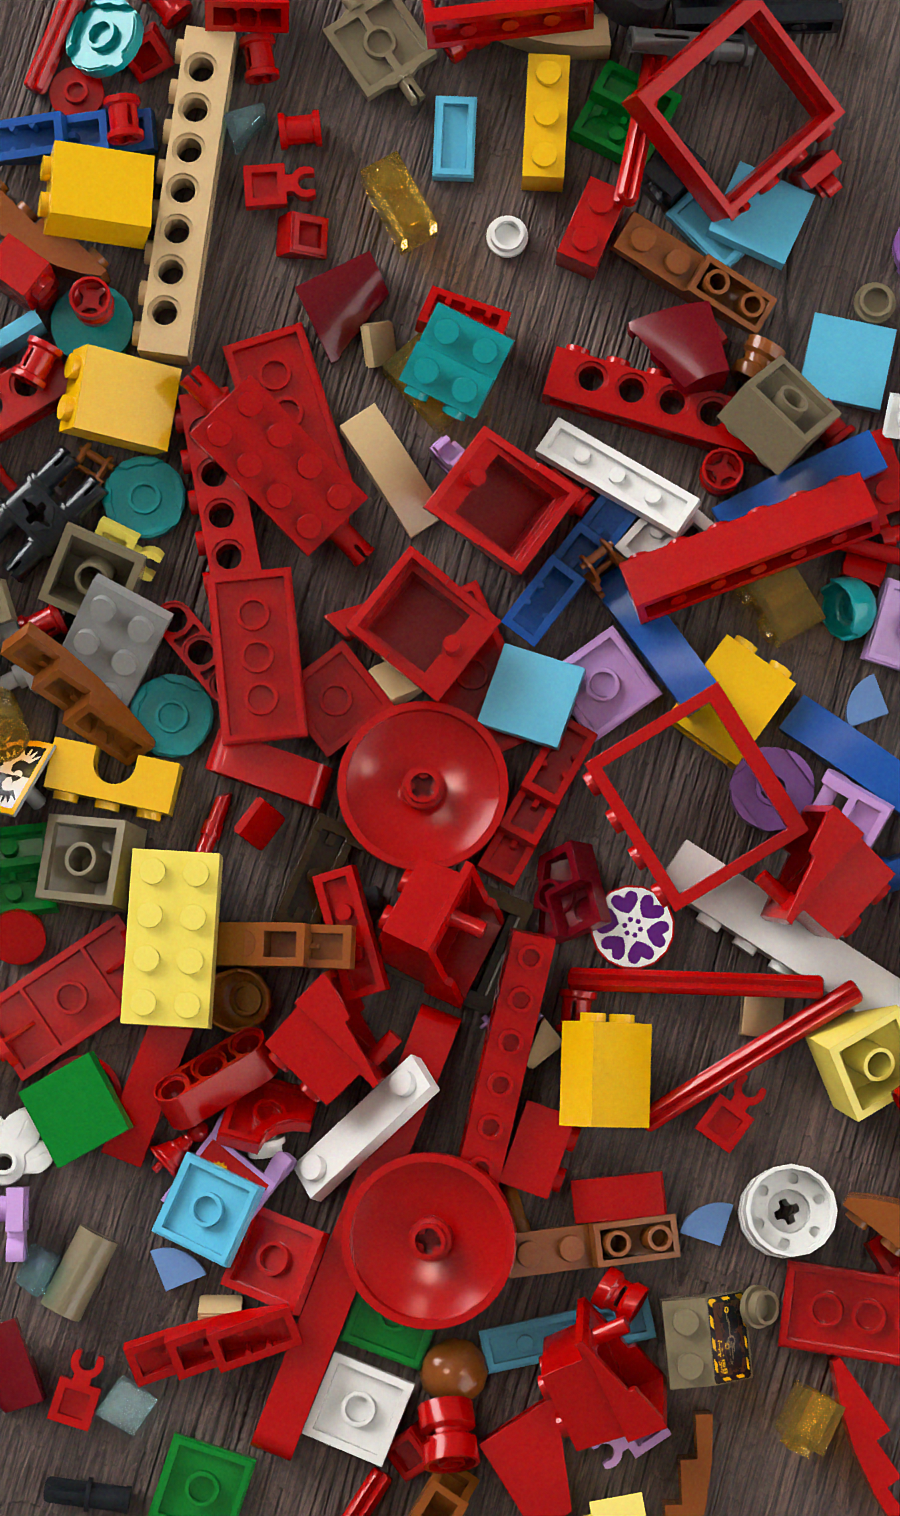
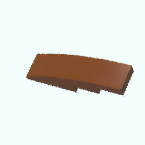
(86, 700)
(694, 1470)

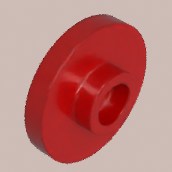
(76, 92)
(21, 936)

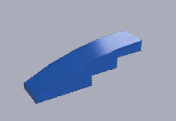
(32, 136)
(845, 458)
(561, 576)
(657, 642)
(844, 749)

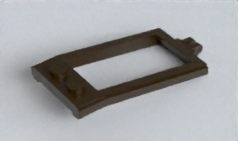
(328, 849)

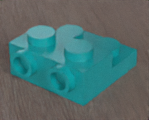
(455, 362)

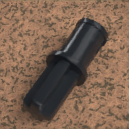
(87, 1494)

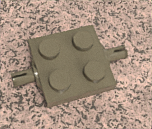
(380, 47)

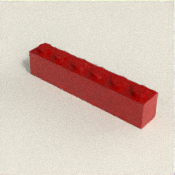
(750, 547)

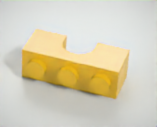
(545, 122)
(75, 774)

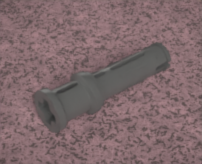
(668, 42)

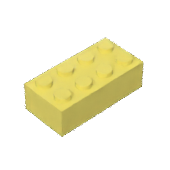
(171, 938)

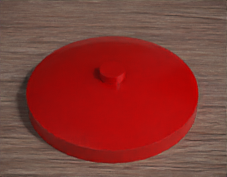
(422, 785)
(429, 1240)

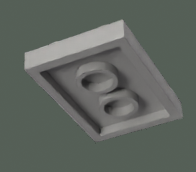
(117, 635)

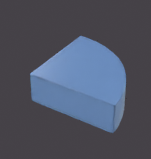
(865, 702)
(708, 1222)
(176, 1266)

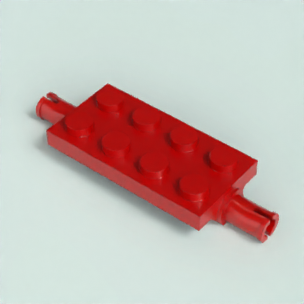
(278, 465)
(64, 1000)

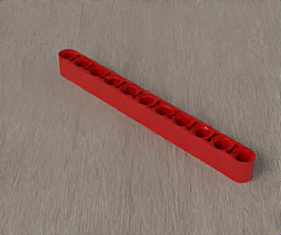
(332, 1287)

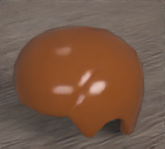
(240, 999)
(454, 1369)

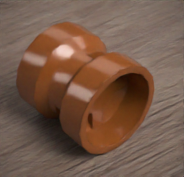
(757, 355)

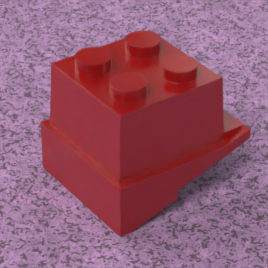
(502, 501)
(423, 624)
(825, 876)
(440, 929)
(330, 1042)
(601, 1381)

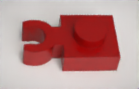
(269, 185)
(726, 1119)
(76, 1397)

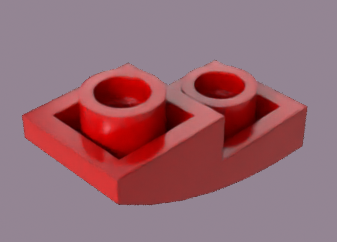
(618, 1197)

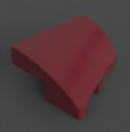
(342, 302)
(685, 345)
(570, 892)
(19, 1374)

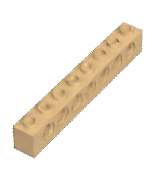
(176, 340)

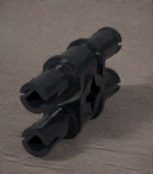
(39, 489)

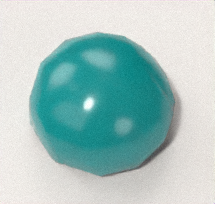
(848, 607)

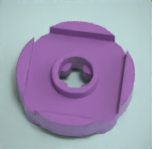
(746, 791)

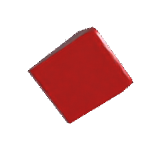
(152, 55)
(302, 236)
(863, 568)
(339, 619)
(259, 823)
(407, 1452)

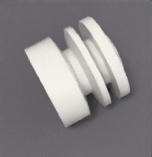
(809, 1224)

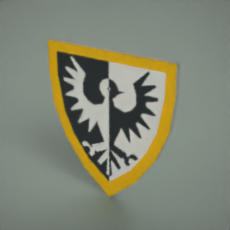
(19, 777)

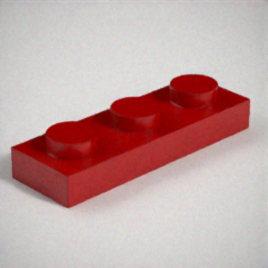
(345, 903)

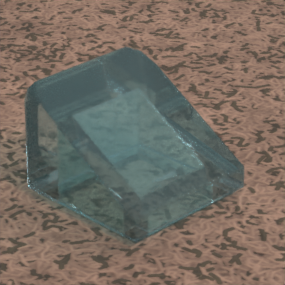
(245, 124)
(38, 1269)
(126, 1405)

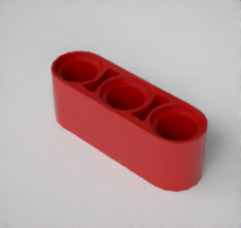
(186, 640)
(271, 771)
(215, 1079)

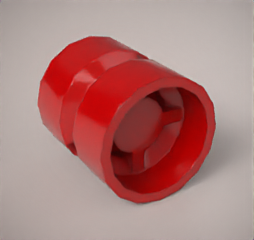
(448, 1426)

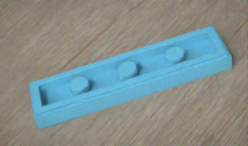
(522, 1341)

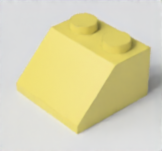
(859, 1059)

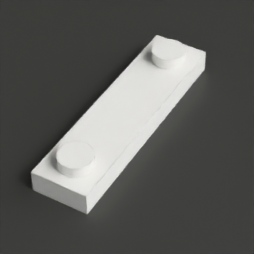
(617, 477)
(366, 1127)

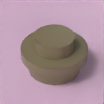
(874, 303)
(759, 1307)

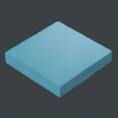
(768, 225)
(848, 360)
(531, 696)
(208, 1209)

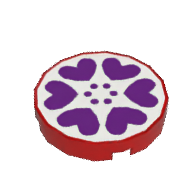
(638, 931)

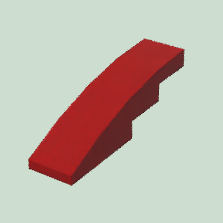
(535, 806)
(159, 1054)
(213, 1342)
(863, 1429)

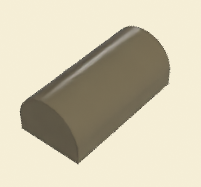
(79, 1273)

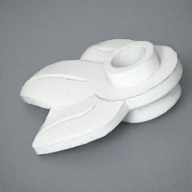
(22, 1145)

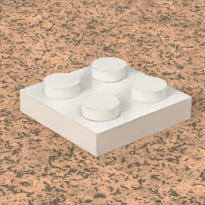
(358, 1408)

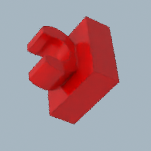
(817, 174)

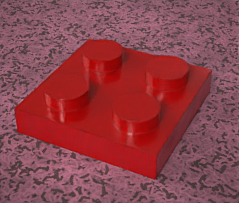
(339, 698)
(277, 1260)

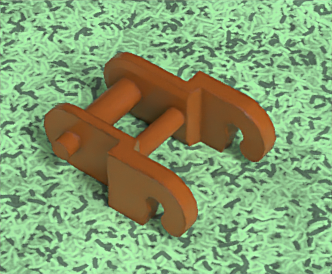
(86, 451)
(592, 575)

